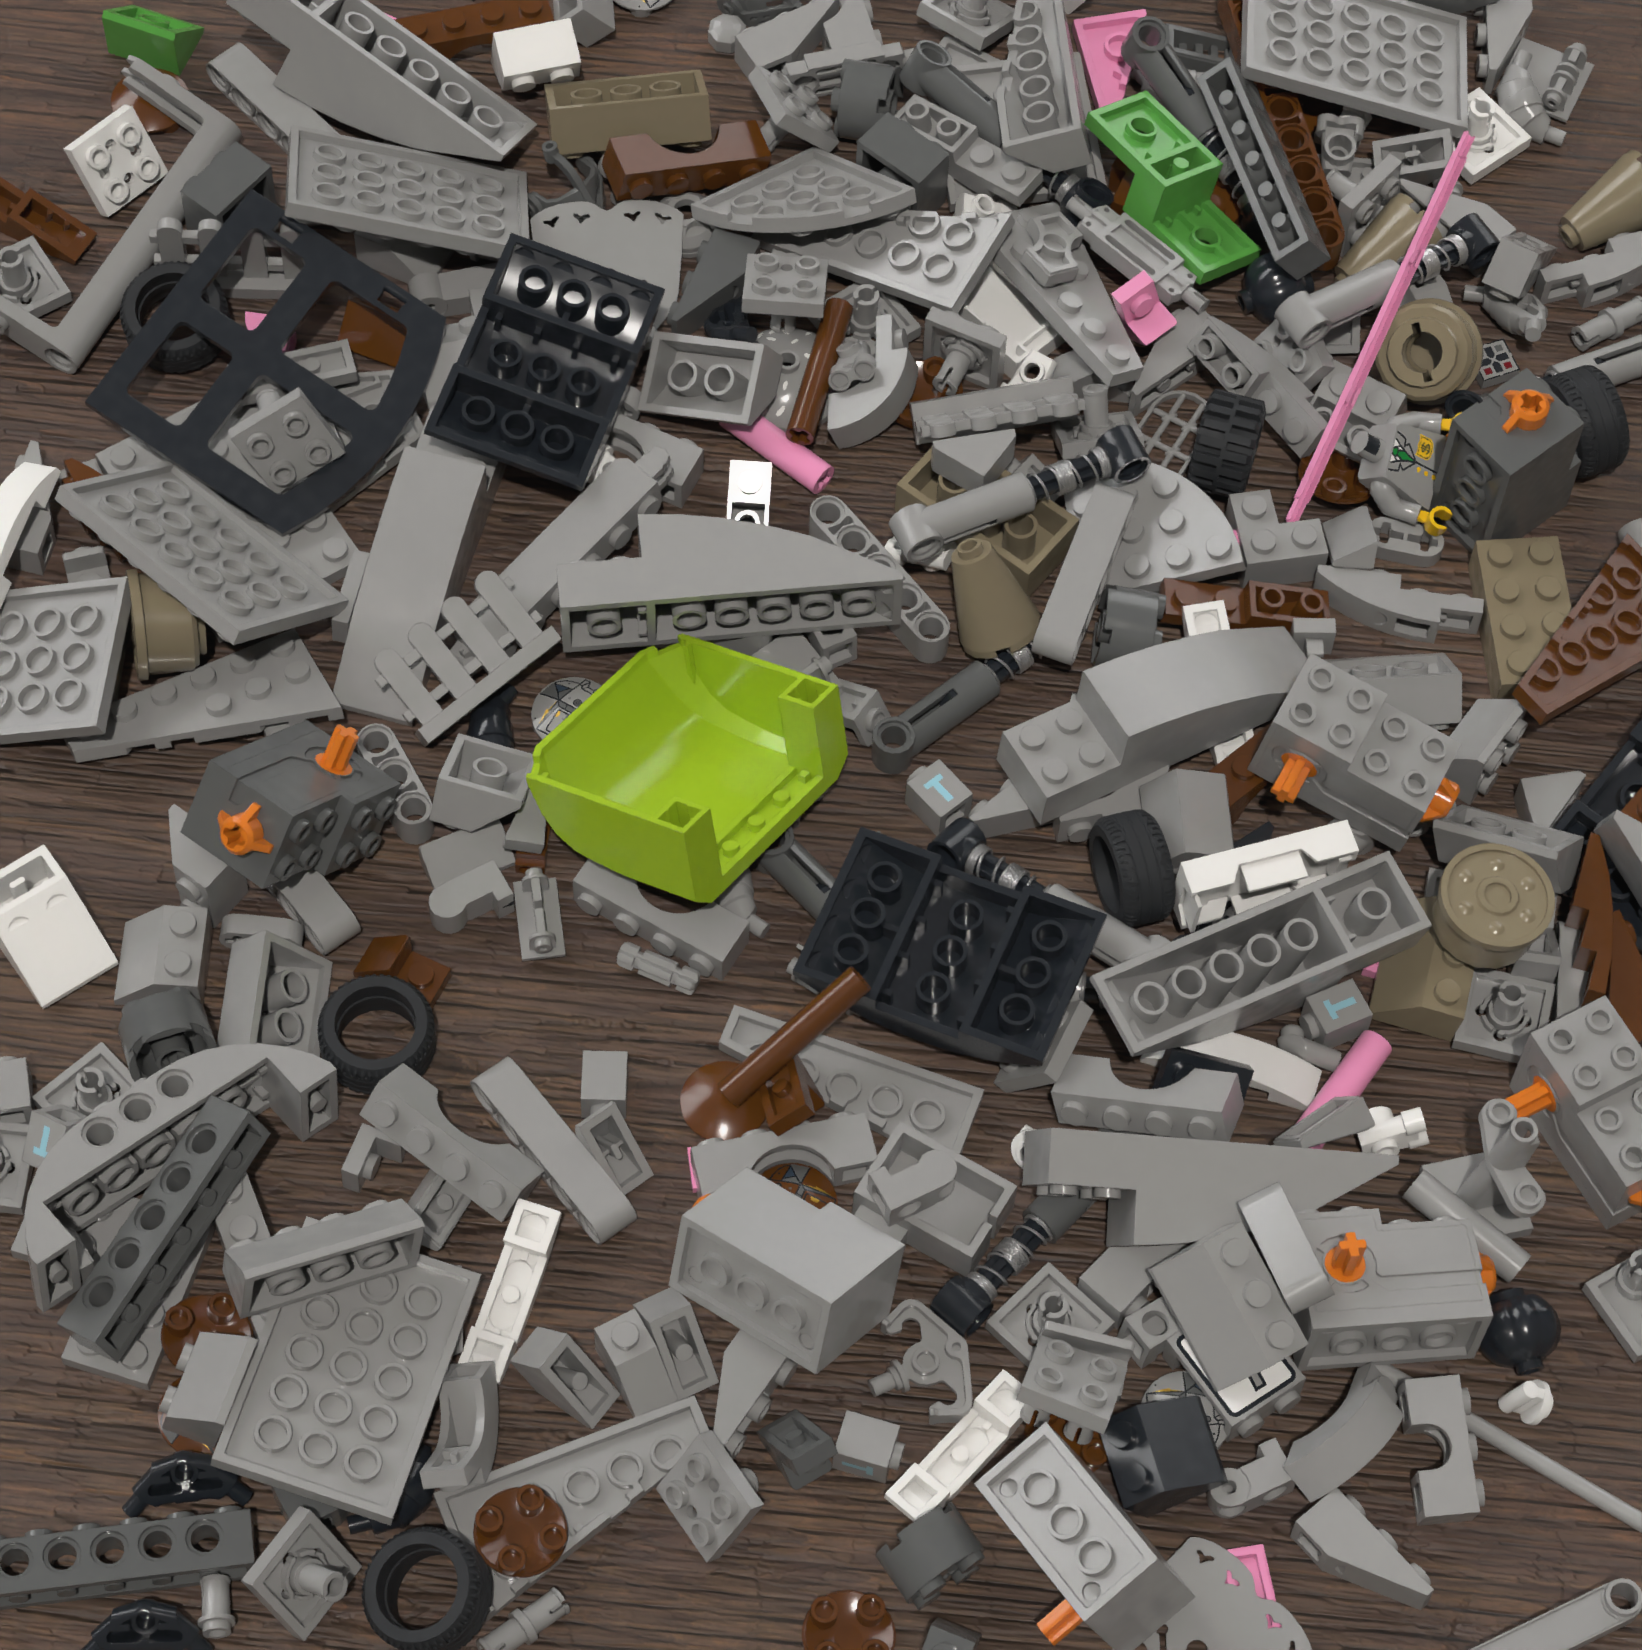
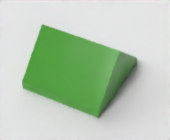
(150, 37)

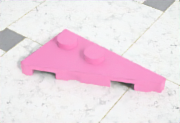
(1100, 45)

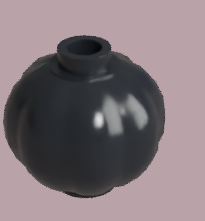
(1268, 286)
(1521, 1331)

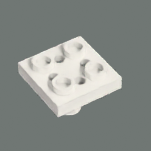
(1502, 141)
(105, 158)

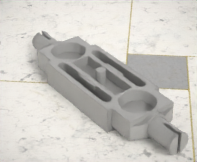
(823, 69)
(1135, 249)

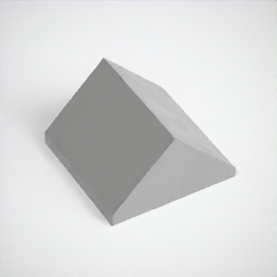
(1191, 812)

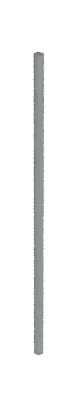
(1532, 1458)

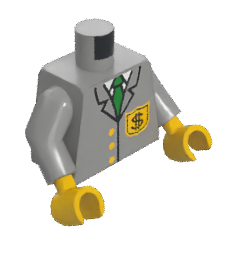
(1402, 466)

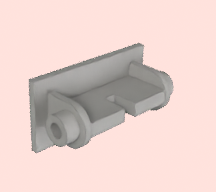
(538, 916)

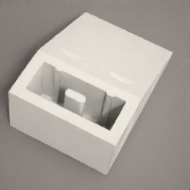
(48, 929)

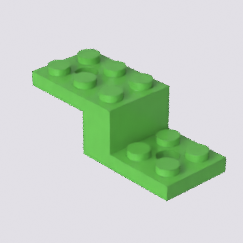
(1172, 185)

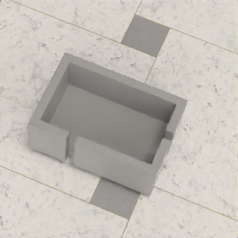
(959, 1226)

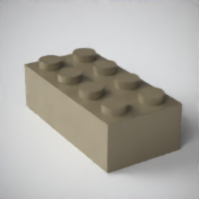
(663, 105)
(1027, 544)
(1522, 605)

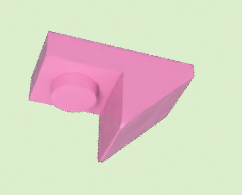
(1141, 310)

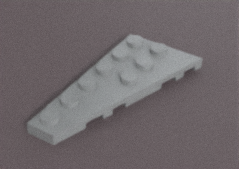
(907, 255)
(1075, 308)
(218, 700)
(587, 1478)

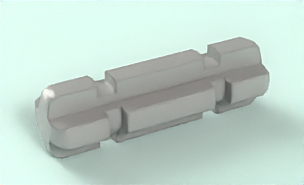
(658, 968)

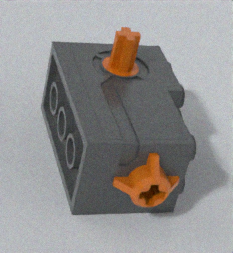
(1508, 462)
(291, 804)

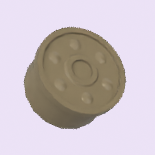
(1430, 351)
(162, 630)
(1492, 905)

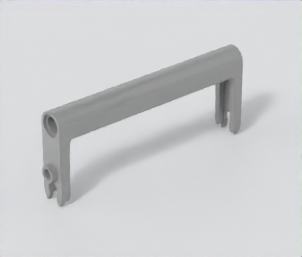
(100, 301)

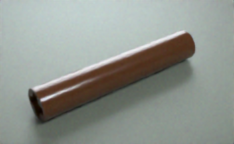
(815, 383)
(794, 1036)

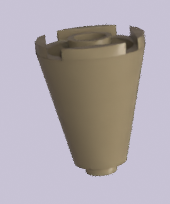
(1607, 207)
(1384, 238)
(990, 602)

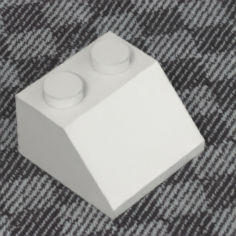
(535, 55)

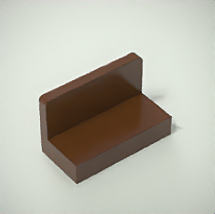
(372, 332)

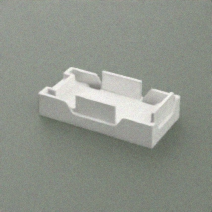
(1004, 307)
(1259, 872)

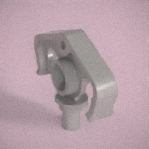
(935, 1359)

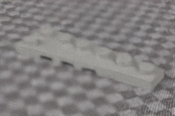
(869, 1082)

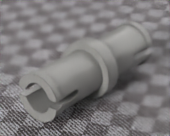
(1608, 324)
(526, 1623)

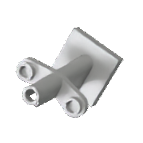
(1497, 1179)

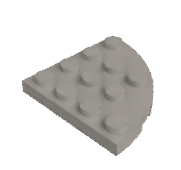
(805, 196)
(1171, 532)

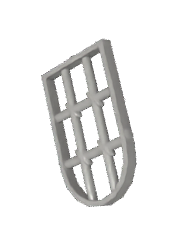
(1172, 416)

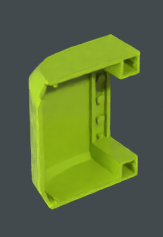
(689, 765)

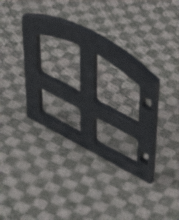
(259, 356)

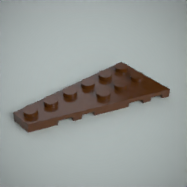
(1594, 643)

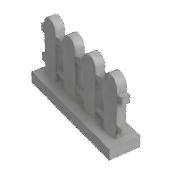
(244, 276)
(995, 409)
(446, 667)

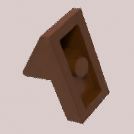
(395, 957)
(790, 1097)

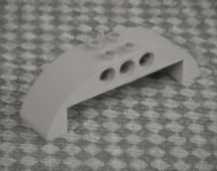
(131, 1138)

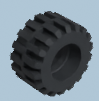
(1226, 443)

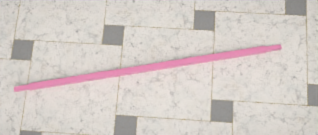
(1380, 328)

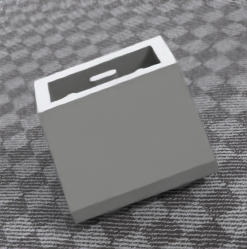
(1373, 406)
(1487, 738)

